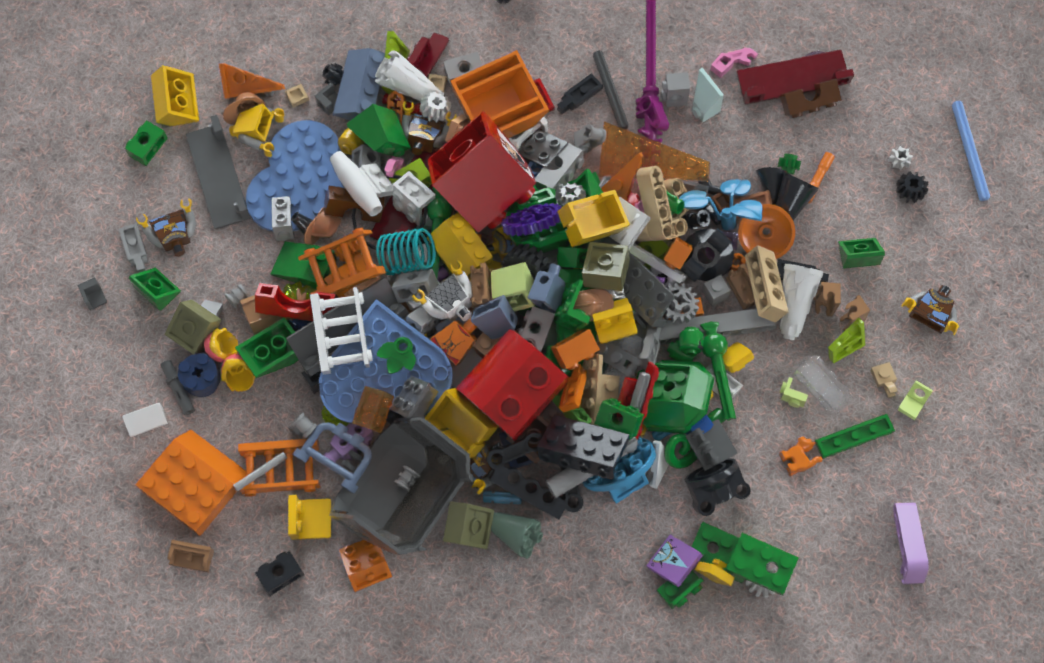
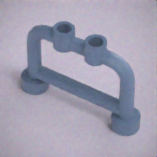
(341, 431)

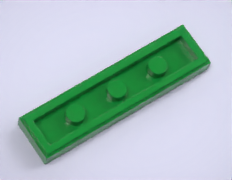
(854, 436)

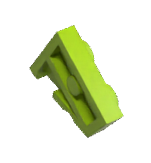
(848, 342)

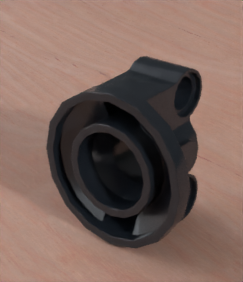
(722, 260)
(716, 485)

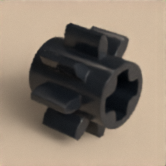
(332, 74)

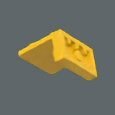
(309, 518)

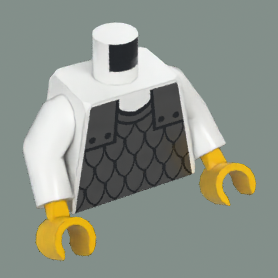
(449, 298)

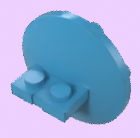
(628, 473)

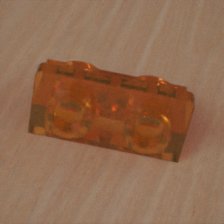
(373, 409)

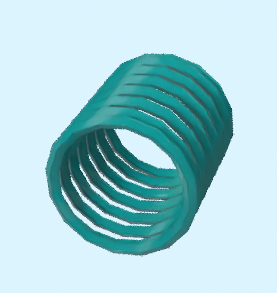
(418, 261)

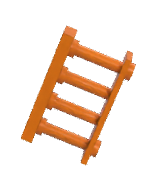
(355, 277)
(269, 449)

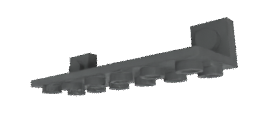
(217, 175)
(644, 291)
(304, 340)

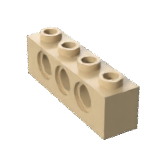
(766, 284)

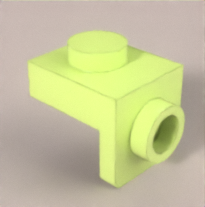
(793, 397)

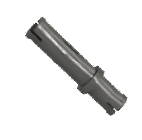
(178, 389)

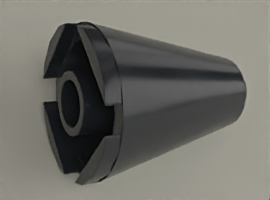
(794, 194)

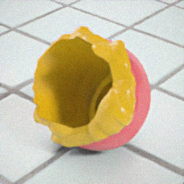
(220, 344)
(236, 374)

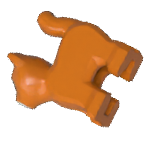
(797, 456)

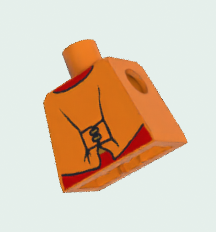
(456, 340)

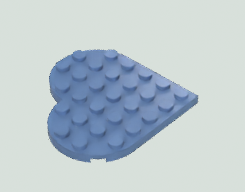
(297, 169)
(346, 383)

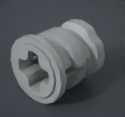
(236, 295)
(406, 478)

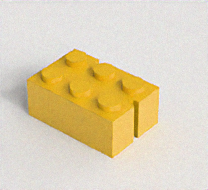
(593, 218)
(465, 422)

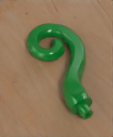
(690, 458)

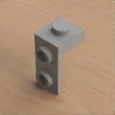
(281, 218)

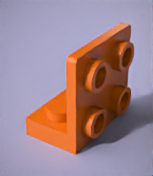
(364, 564)

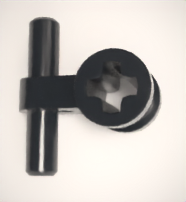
(702, 218)

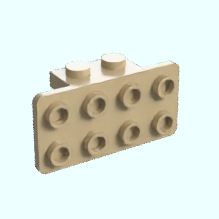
(597, 387)

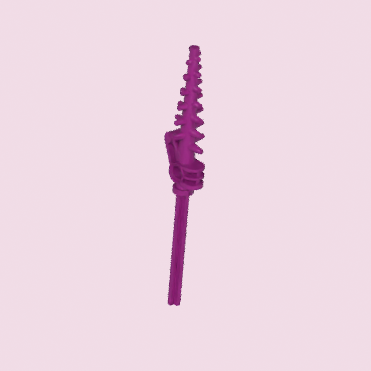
(648, 105)

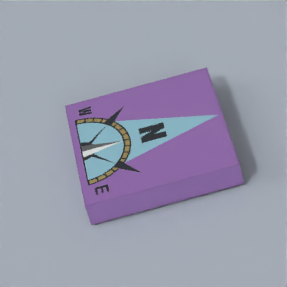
(674, 560)

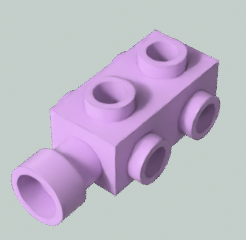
(342, 451)

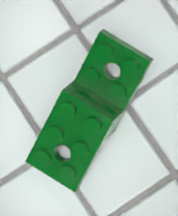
(746, 557)

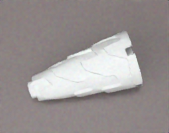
(403, 77)
(799, 288)

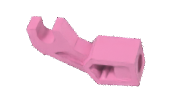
(732, 57)
(393, 165)

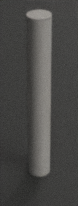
(260, 471)

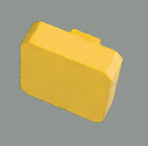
(737, 357)
(715, 572)

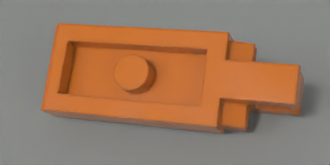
(573, 390)

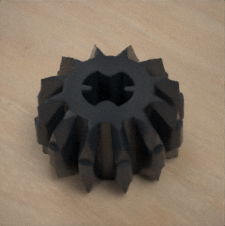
(905, 187)

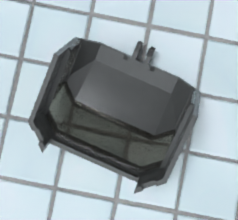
(384, 511)

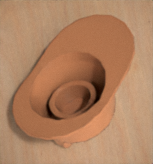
(243, 102)
(321, 226)
(594, 301)

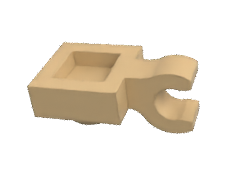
(885, 377)

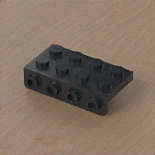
(582, 446)

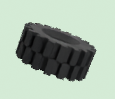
(533, 258)

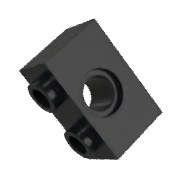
(291, 573)

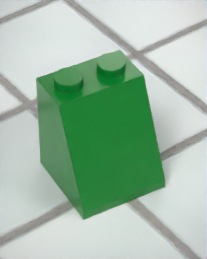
(380, 130)

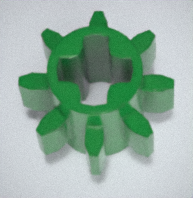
(789, 163)

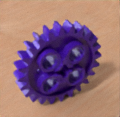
(531, 219)

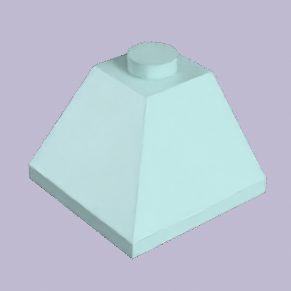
(707, 97)

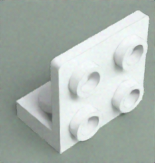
(411, 197)
(637, 222)

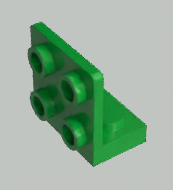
(567, 316)

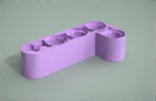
(911, 543)

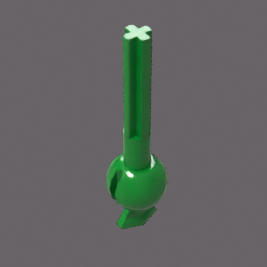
(438, 212)
(715, 347)

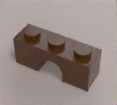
(826, 94)
(339, 200)

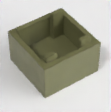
(605, 266)
(191, 326)
(468, 525)

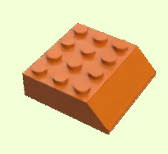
(503, 92)
(192, 481)

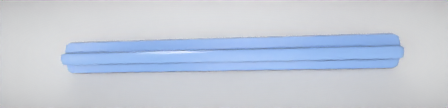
(970, 150)

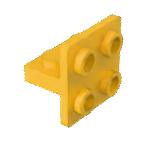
(615, 322)

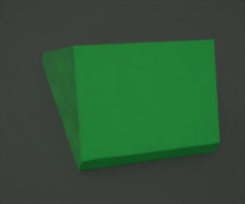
(861, 253)
(154, 287)

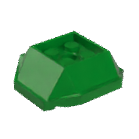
(548, 238)
(685, 404)

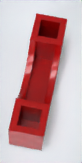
(272, 301)

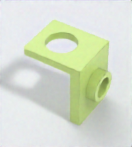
(912, 403)

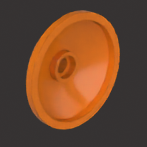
(781, 231)

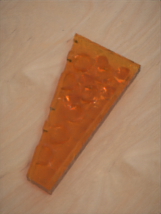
(624, 145)

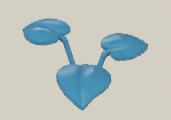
(746, 209)

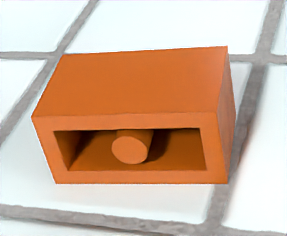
(677, 253)
(575, 349)

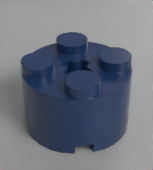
(192, 367)

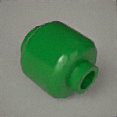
(691, 341)

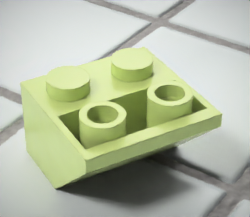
(514, 284)

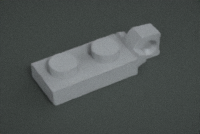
(134, 246)
(650, 346)

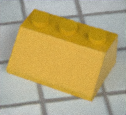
(174, 96)
(458, 241)

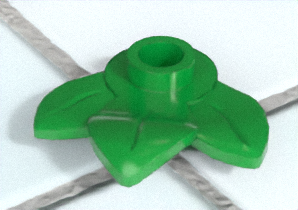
(397, 358)

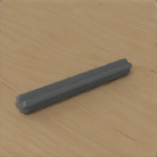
(610, 89)

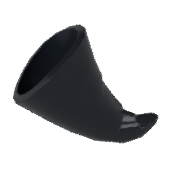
(771, 180)

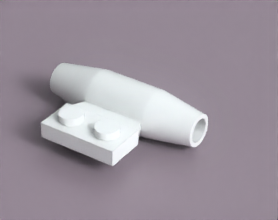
(362, 183)

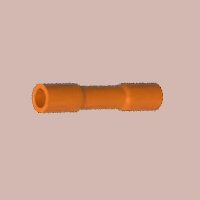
(823, 167)

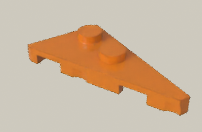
(238, 81)
(624, 179)

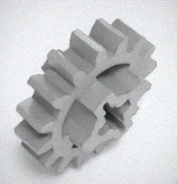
(686, 303)

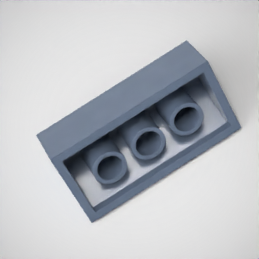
(358, 83)

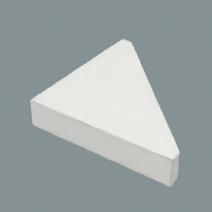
(659, 465)

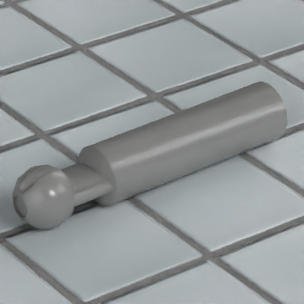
(570, 477)

